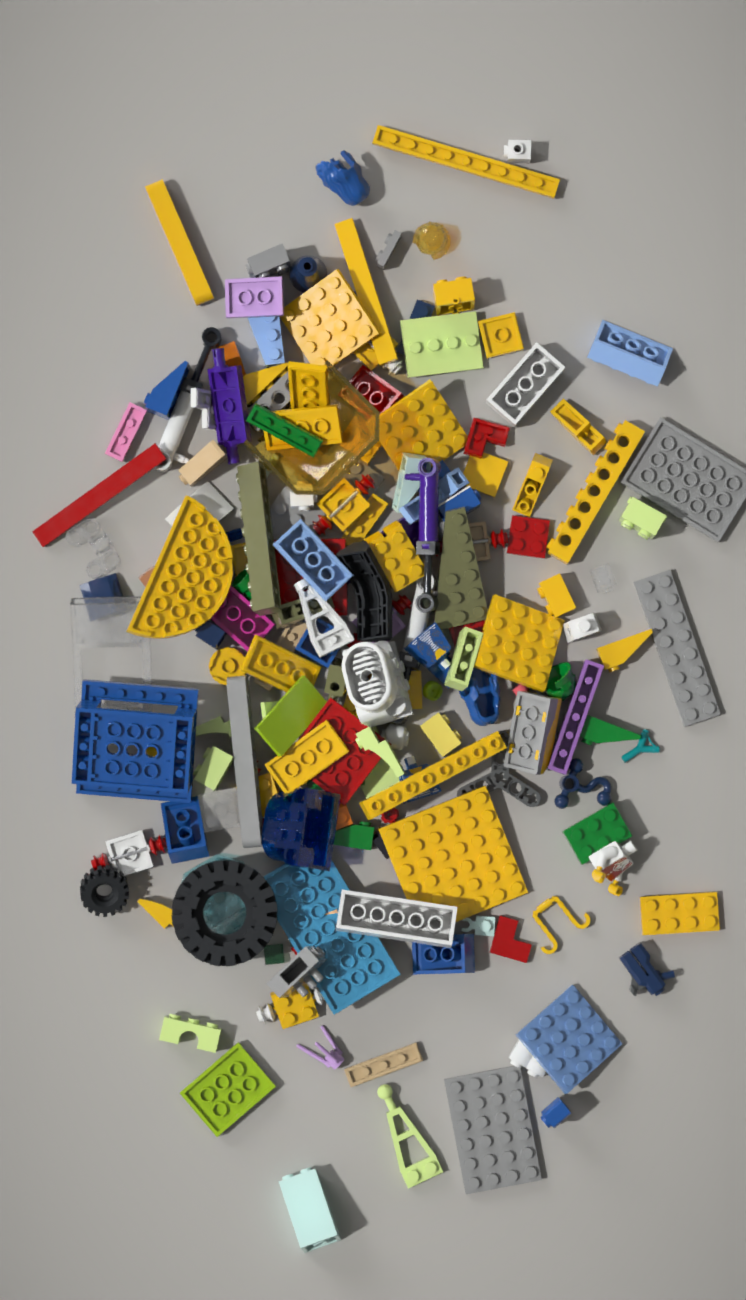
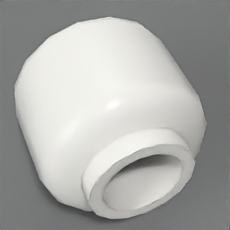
(396, 735)

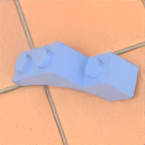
(448, 486)

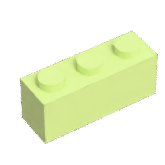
(463, 659)

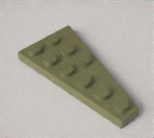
(459, 579)

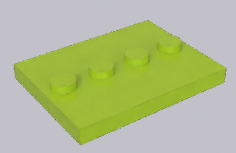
(227, 1089)

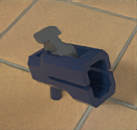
(645, 975)

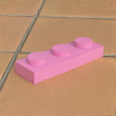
(126, 432)

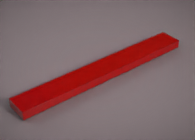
(99, 495)

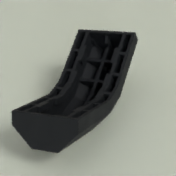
(371, 592)

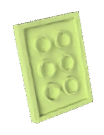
(441, 344)

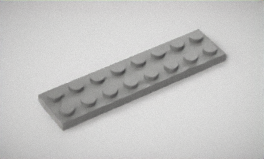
(677, 648)

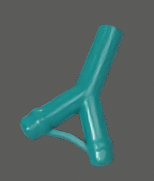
(641, 748)

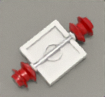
(130, 853)

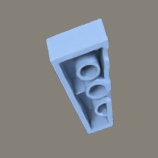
(269, 339)

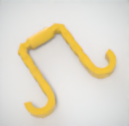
(546, 904)

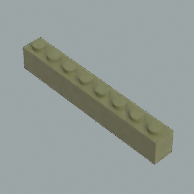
(258, 539)

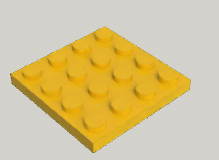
(329, 321)
(420, 426)
(518, 643)

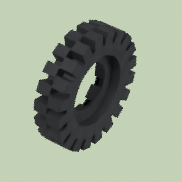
(190, 922)

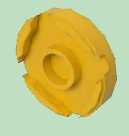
(226, 664)

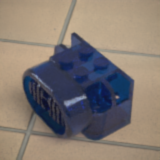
(301, 828)

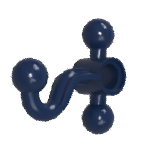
(576, 766)

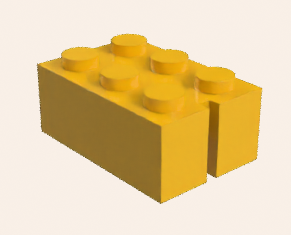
(396, 556)

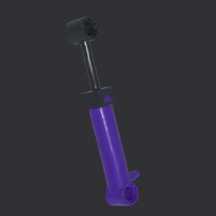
(428, 526)

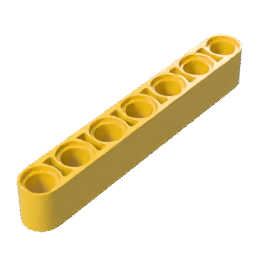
(179, 242)

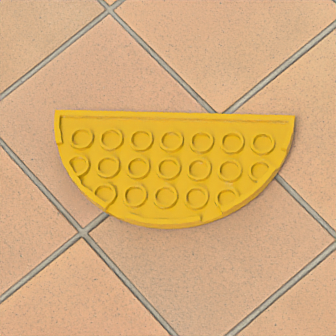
(187, 578)

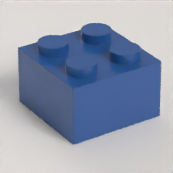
(305, 646)

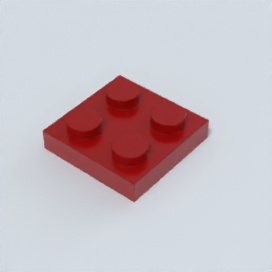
(528, 537)

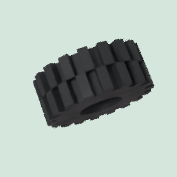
(107, 903)

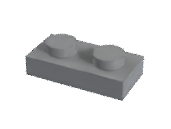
(384, 256)

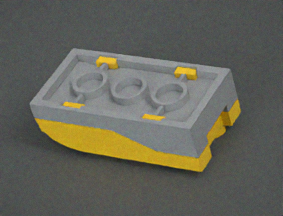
(532, 732)

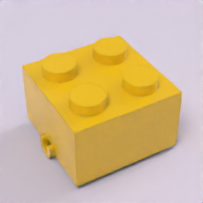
(453, 295)

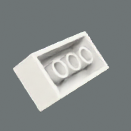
(525, 384)

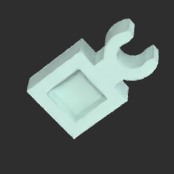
(483, 925)

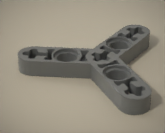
(492, 784)

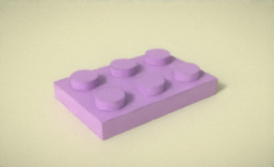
(254, 297)

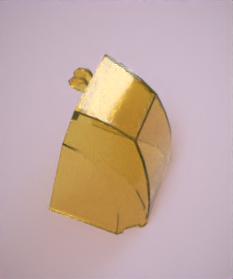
(317, 474)

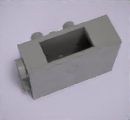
(299, 971)

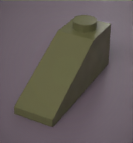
(293, 612)

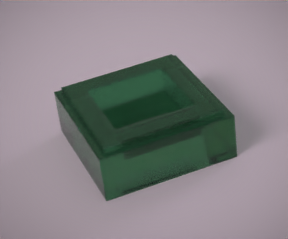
(274, 954)

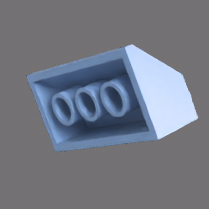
(630, 353)

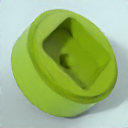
(432, 690)

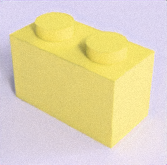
(441, 734)

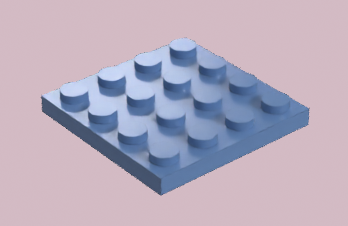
(568, 1039)

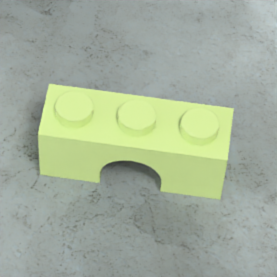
(207, 1035)

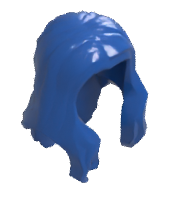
(344, 182)
(482, 698)

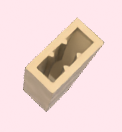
(202, 464)

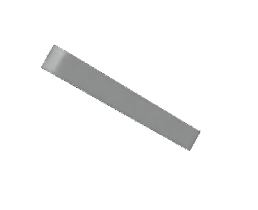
(245, 761)

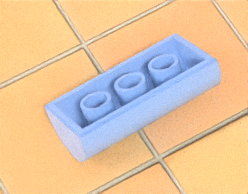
(313, 560)

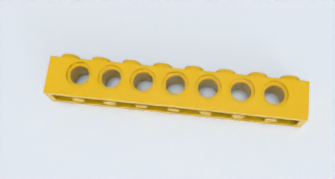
(633, 435)
(432, 775)

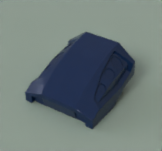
(102, 587)

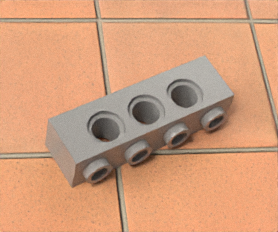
(267, 398)

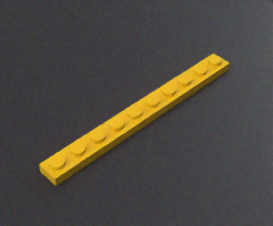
(466, 161)

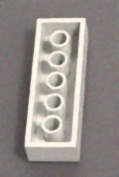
(396, 918)

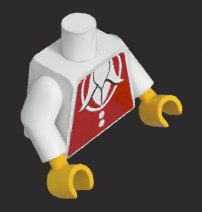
(611, 863)

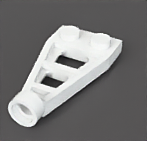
(331, 640)

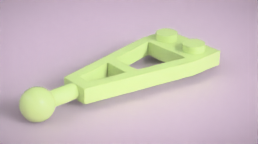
(417, 1171)

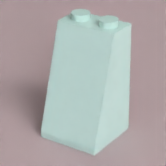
(309, 1210)

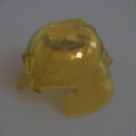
(432, 239)

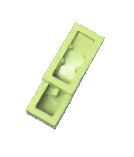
(214, 726)
(368, 740)

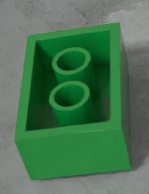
(596, 832)

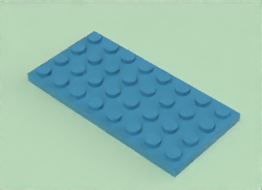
(354, 961)

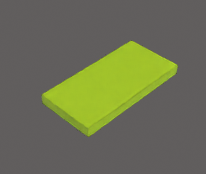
(291, 716)

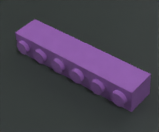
(575, 717)

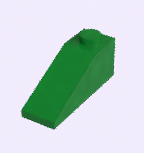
(599, 731)
(355, 836)

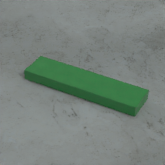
(284, 430)

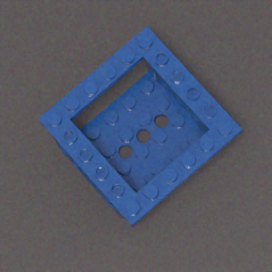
(136, 776)

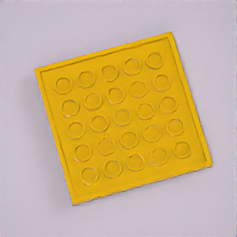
(455, 855)

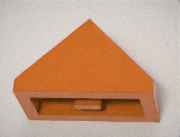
(232, 355)

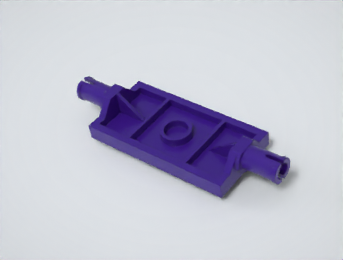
(229, 405)

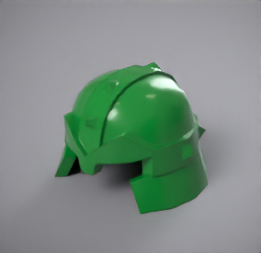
(561, 681)

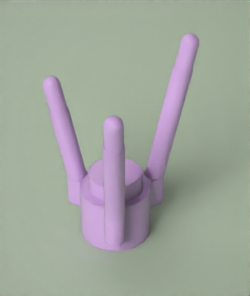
(332, 1058)

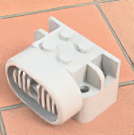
(386, 693)

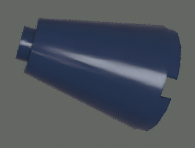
(305, 279)

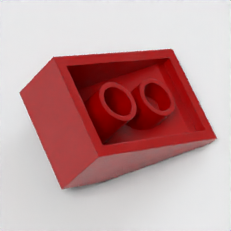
(375, 389)

